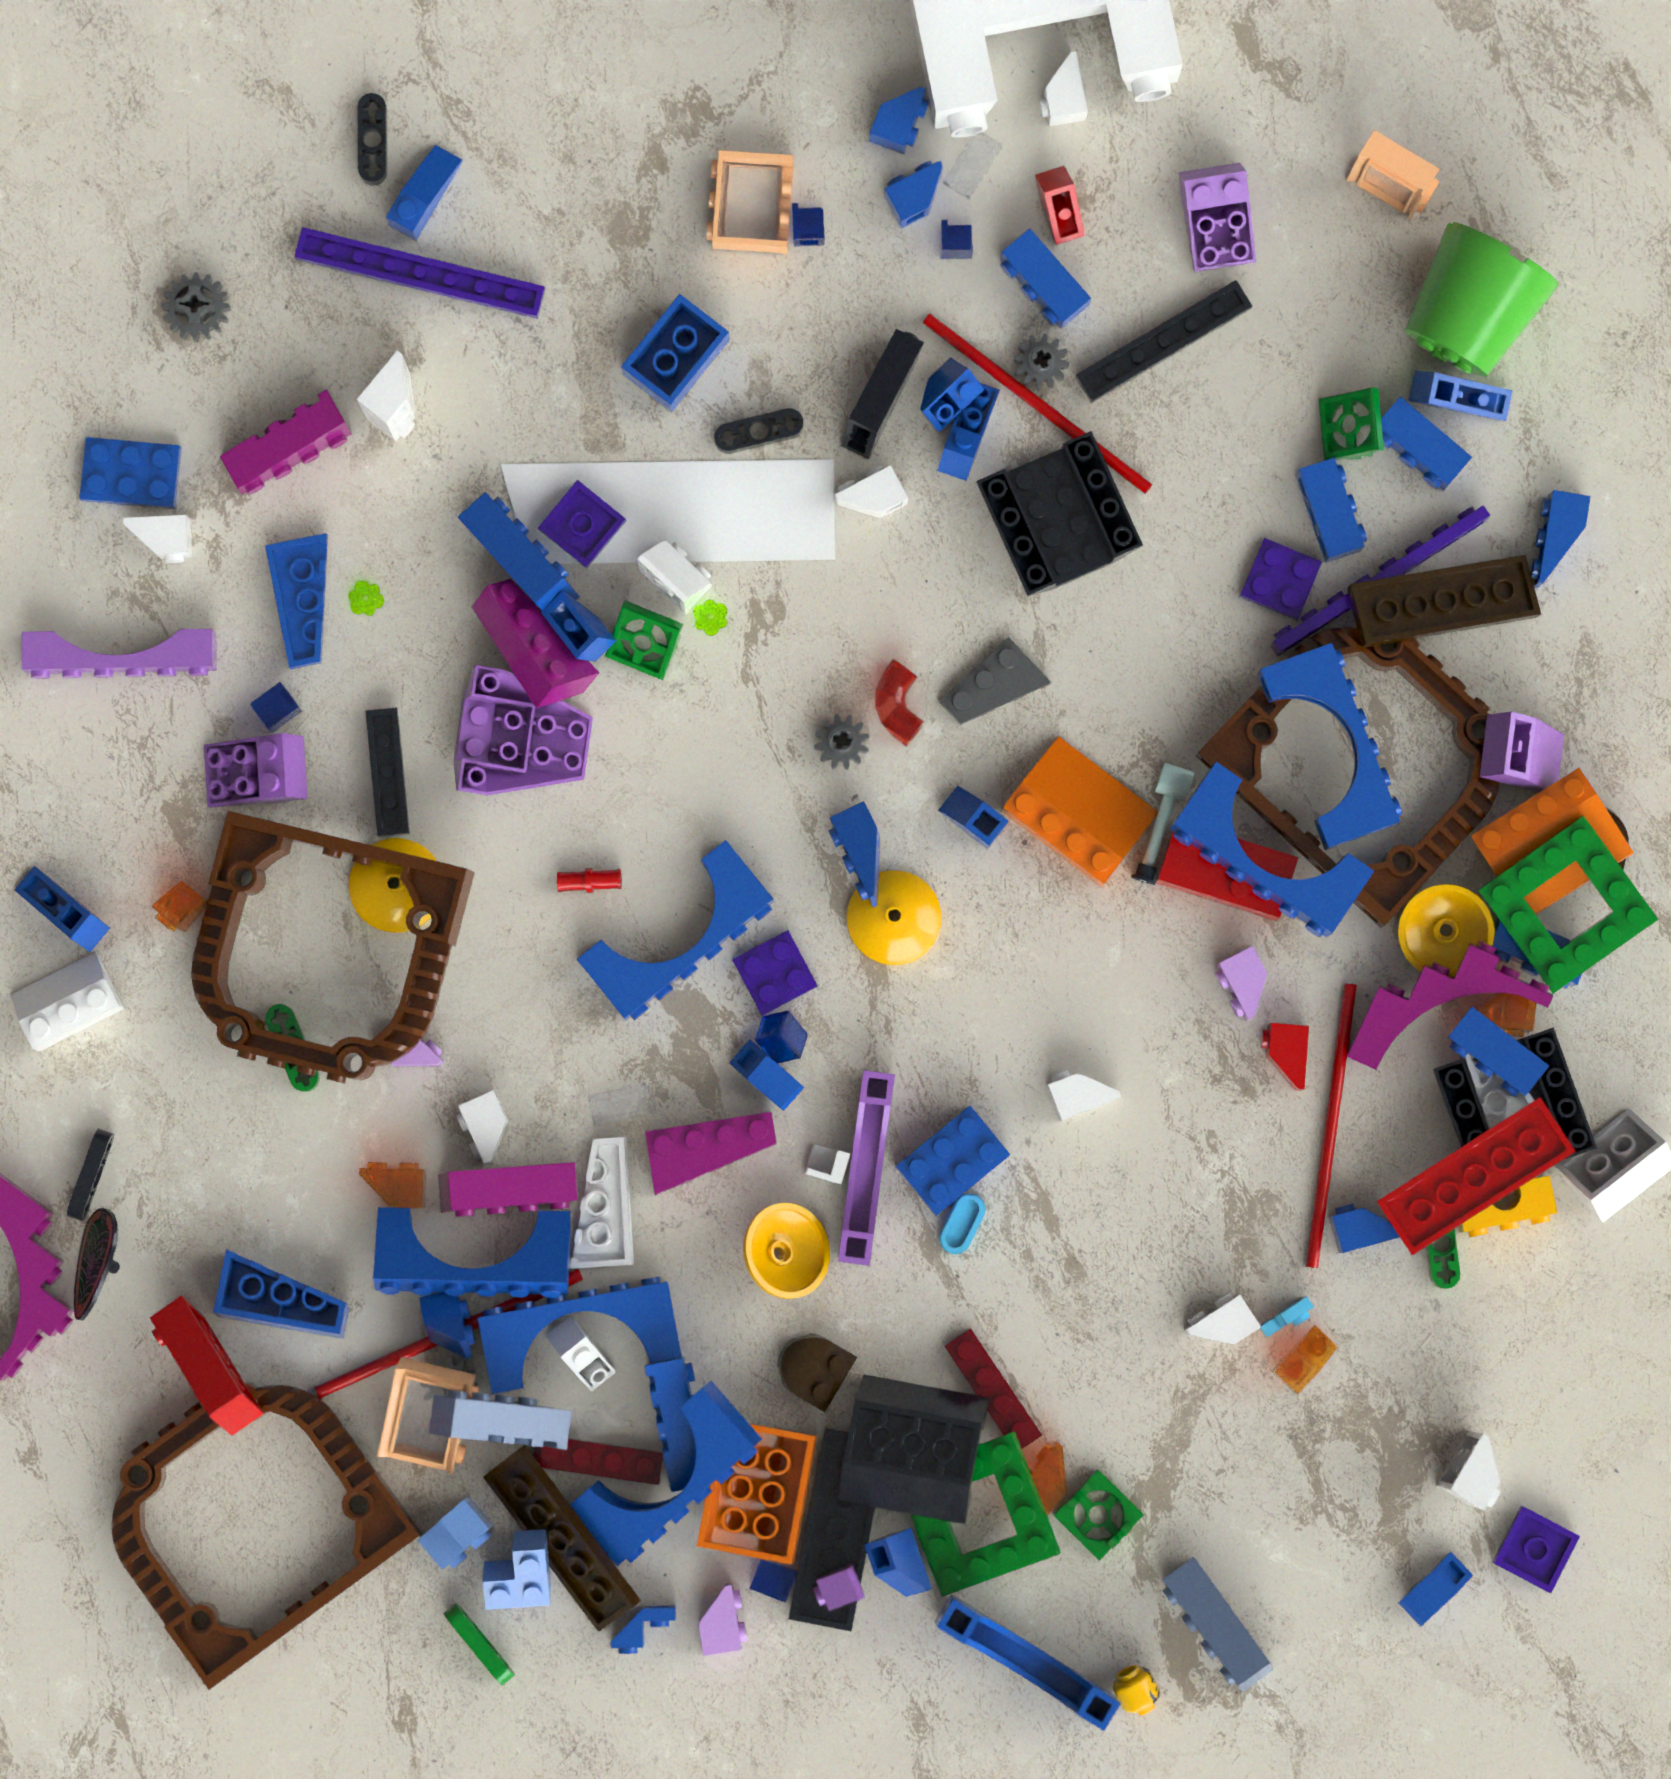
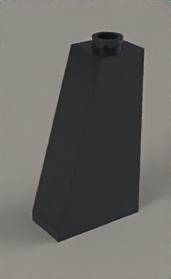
(881, 393)

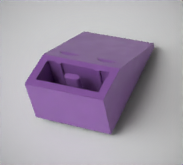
(1218, 216)
(1521, 751)
(256, 770)

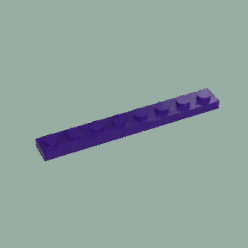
(419, 272)
(1416, 555)

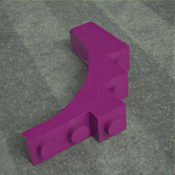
(1393, 1012)
(39, 1309)

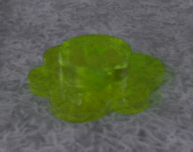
(368, 606)
(710, 626)

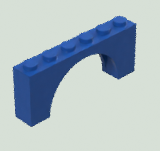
(1320, 680)
(1209, 827)
(634, 983)
(535, 1269)
(643, 1309)
(720, 1441)
(1028, 1661)

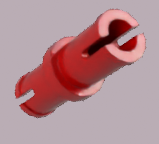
(589, 880)

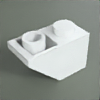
(874, 495)
(486, 1124)
(1226, 1323)
(580, 1353)

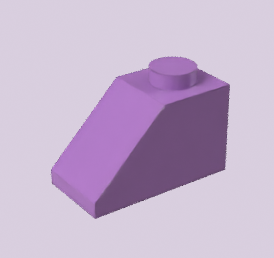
(839, 1588)

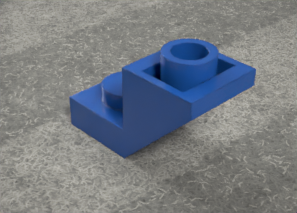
(766, 1075)
(1435, 1589)
(632, 1633)

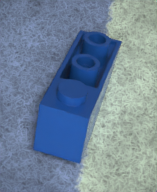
(967, 434)
(1563, 523)
(861, 842)

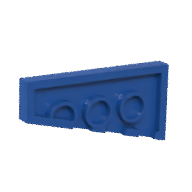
(299, 591)

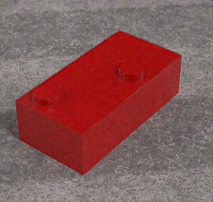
(1190, 873)
(205, 1365)

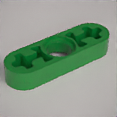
(291, 1023)
(1453, 1265)
(479, 1644)

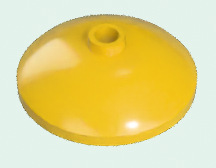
(371, 894)
(1440, 905)
(899, 940)
(800, 1246)

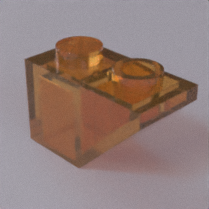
(179, 907)
(1510, 1013)
(397, 1187)
(1304, 1360)
(1050, 1475)

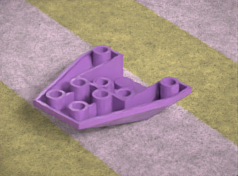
(511, 743)

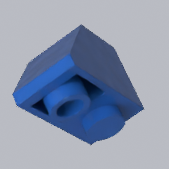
(896, 120)
(913, 196)
(948, 393)
(973, 816)
(446, 1322)
(898, 1562)

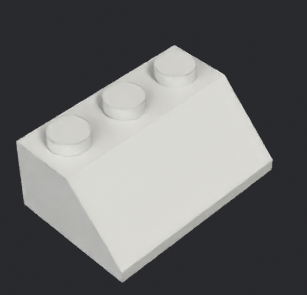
(390, 400)
(66, 1002)
(1620, 1168)
(1472, 1472)

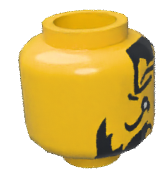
(1136, 1689)

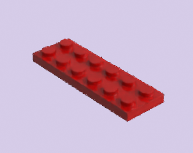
(1476, 1176)

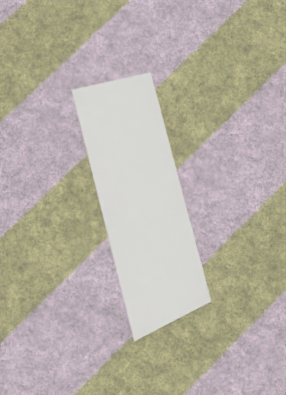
(704, 506)

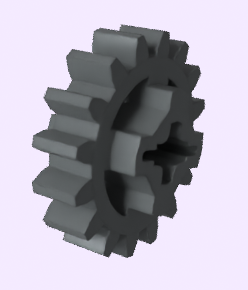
(183, 307)

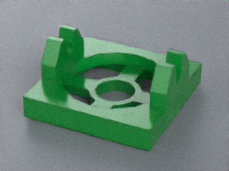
(1328, 407)
(618, 652)
(1130, 1517)

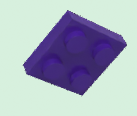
(582, 524)
(1280, 579)
(775, 973)
(1536, 1549)

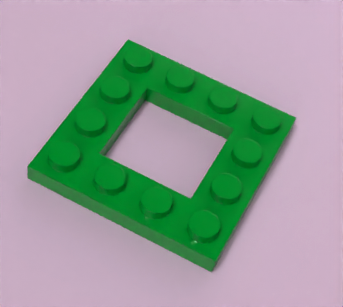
(1571, 844)
(1030, 1545)

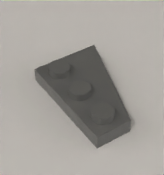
(995, 682)

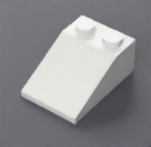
(674, 575)

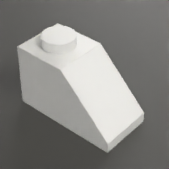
(1065, 95)
(164, 535)
(1078, 1094)

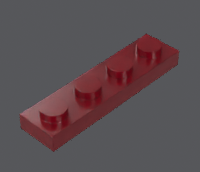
(988, 1382)
(603, 1461)

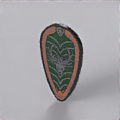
(95, 1260)

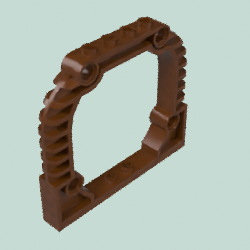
(257, 844)
(1387, 887)
(223, 1647)

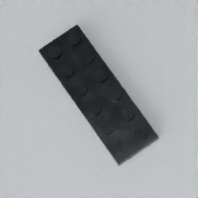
(831, 1539)

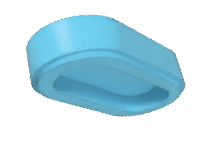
(962, 1223)

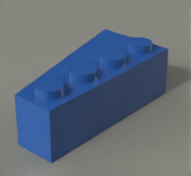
(514, 551)
(269, 1298)
(668, 1392)

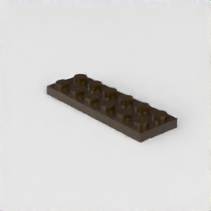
(1443, 601)
(572, 1548)

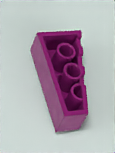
(286, 444)
(531, 645)
(701, 1148)
(508, 1187)

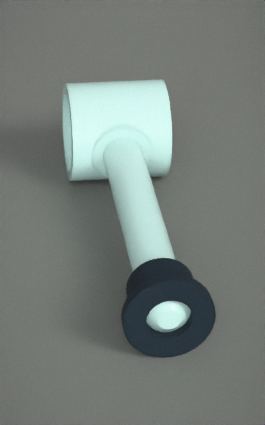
(1173, 785)

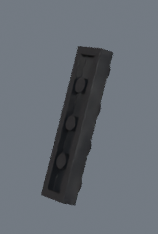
(387, 772)

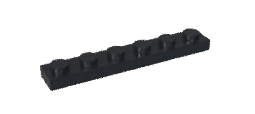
(1163, 341)

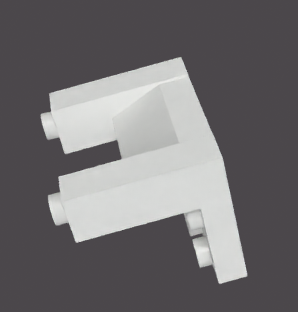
(959, 68)

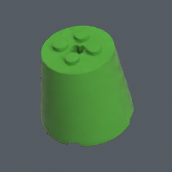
(1476, 300)

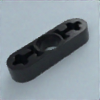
(364, 117)
(738, 444)
(90, 1174)

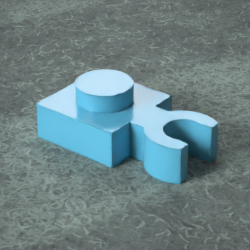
(1294, 1313)

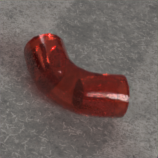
(892, 706)

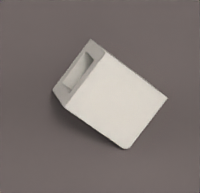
(827, 1164)

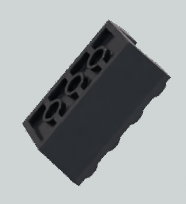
(1060, 515)
(1553, 1087)
(912, 1449)

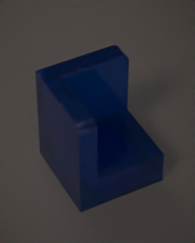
(808, 226)
(956, 241)
(275, 707)
(781, 1036)
(773, 1580)

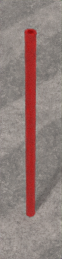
(1031, 399)
(1331, 1125)
(418, 1347)

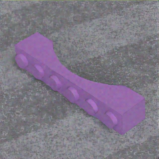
(184, 651)
(866, 1168)

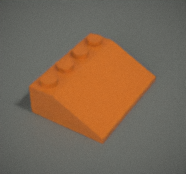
(1079, 811)
(1541, 818)
(763, 1501)

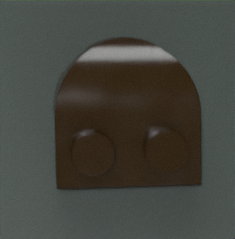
(814, 1368)

